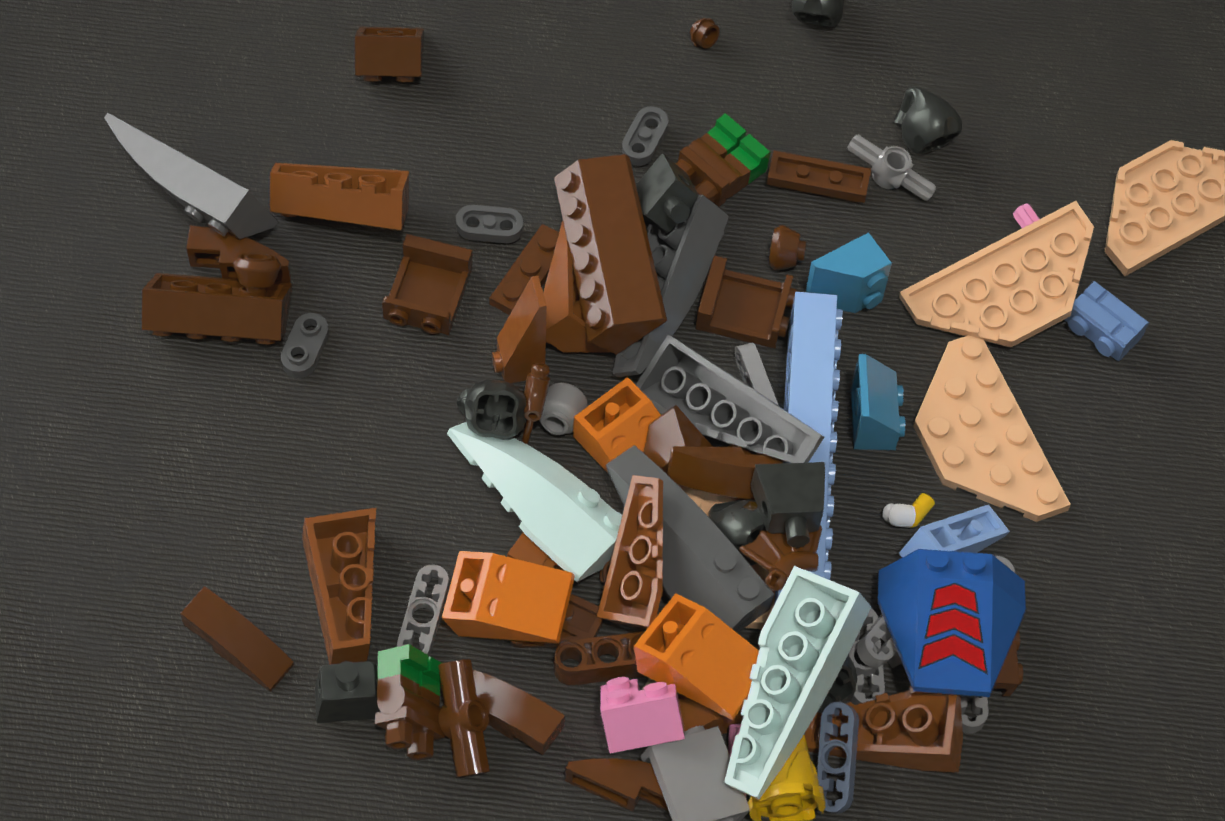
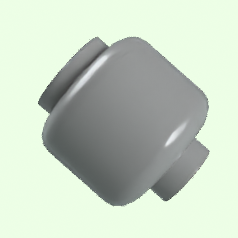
(561, 406)

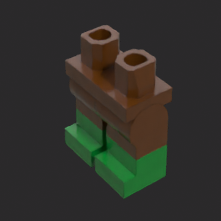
(723, 160)
(409, 700)

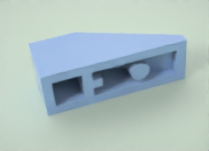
(960, 533)

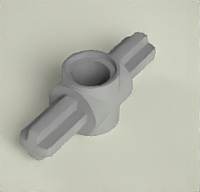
(891, 167)

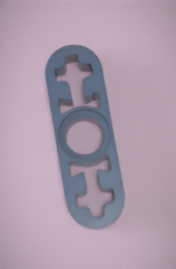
(826, 745)

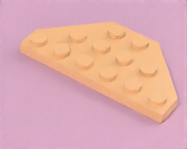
(1164, 203)
(1010, 285)
(982, 437)

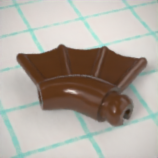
(535, 394)
(779, 558)

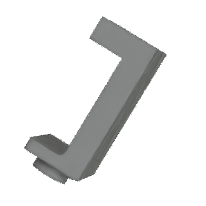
(694, 777)

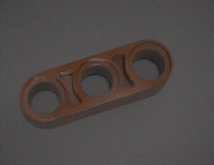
(591, 667)

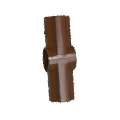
(463, 718)

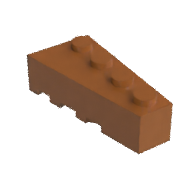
(341, 194)
(341, 573)

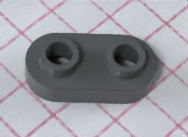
(643, 138)
(490, 223)
(304, 342)

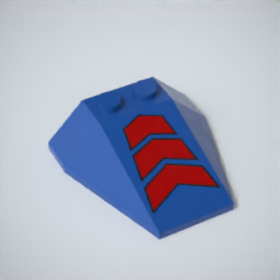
(951, 618)

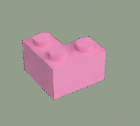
(638, 716)

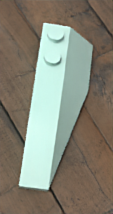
(553, 504)
(793, 673)

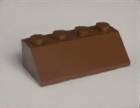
(215, 308)

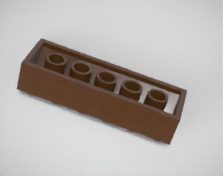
(610, 251)

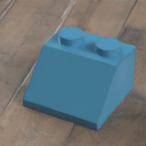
(853, 273)
(876, 406)

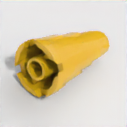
(792, 792)

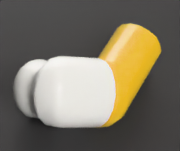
(908, 515)

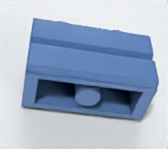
(1106, 322)

